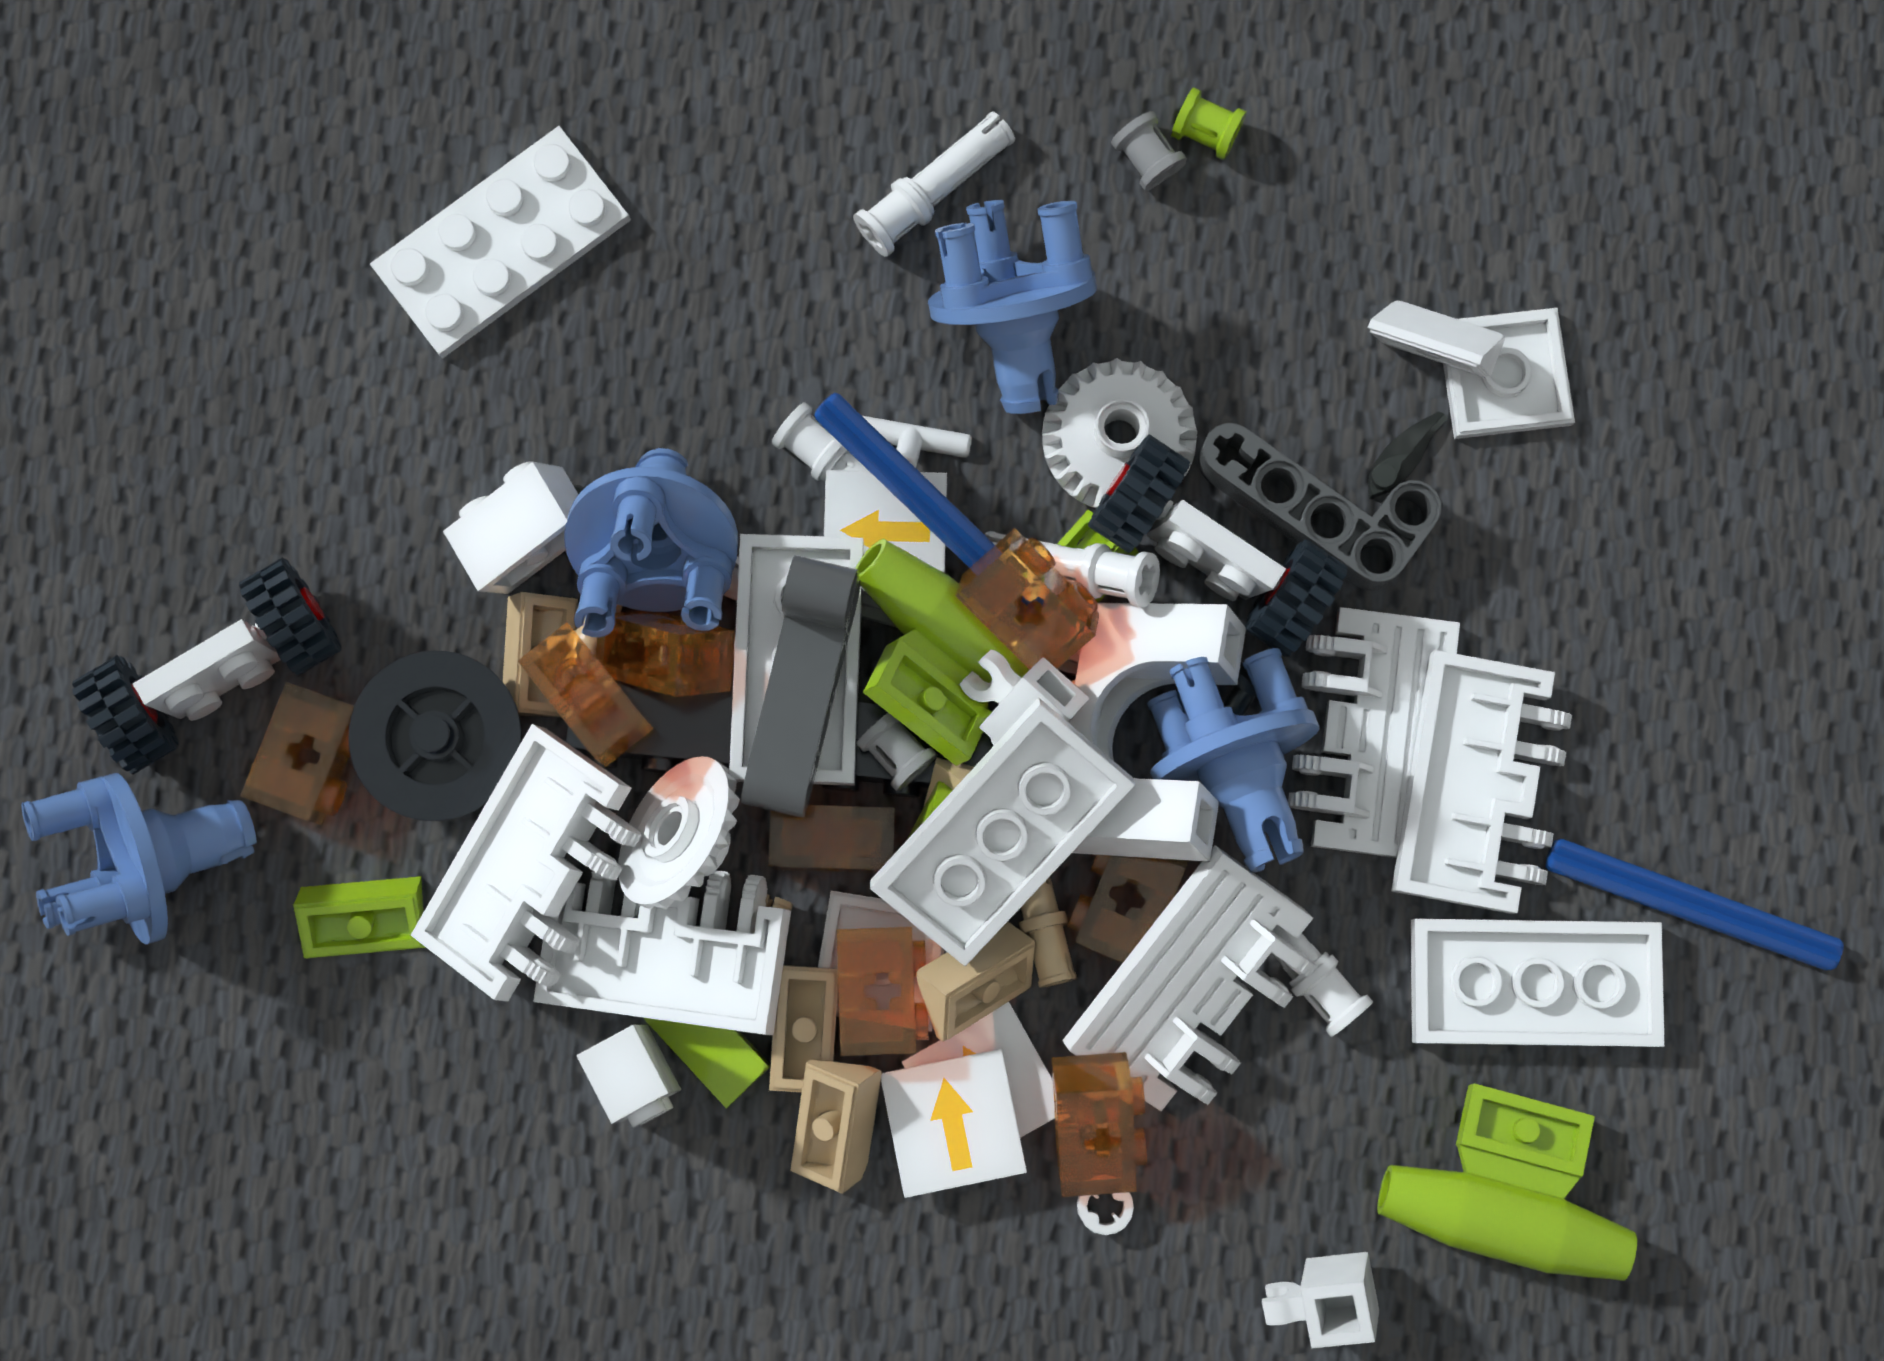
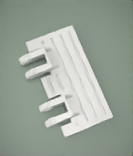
(1374, 730)
(1468, 782)
(514, 865)
(668, 966)
(1188, 975)

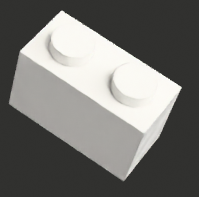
(515, 528)
(630, 1076)

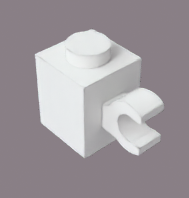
(1019, 693)
(1333, 1298)

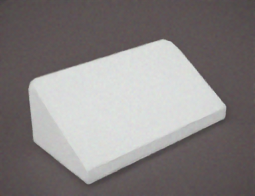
(1438, 337)

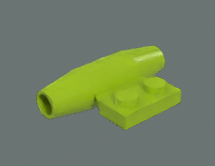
(940, 647)
(1510, 1197)

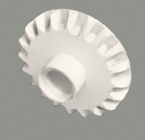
(1074, 430)
(682, 833)

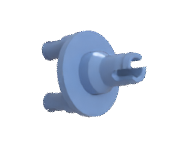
(1013, 299)
(650, 545)
(1235, 754)
(137, 854)

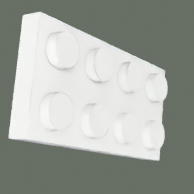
(500, 241)
(759, 621)
(1002, 832)
(1537, 982)

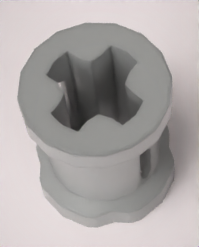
(1148, 150)
(896, 750)

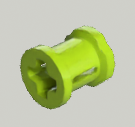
(1208, 123)

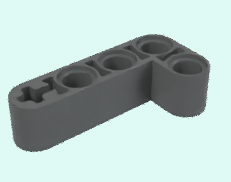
(1313, 496)
(802, 685)

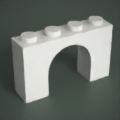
(1118, 665)

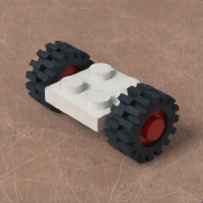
(1291, 593)
(133, 709)

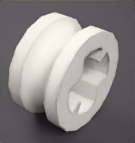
(1091, 1219)

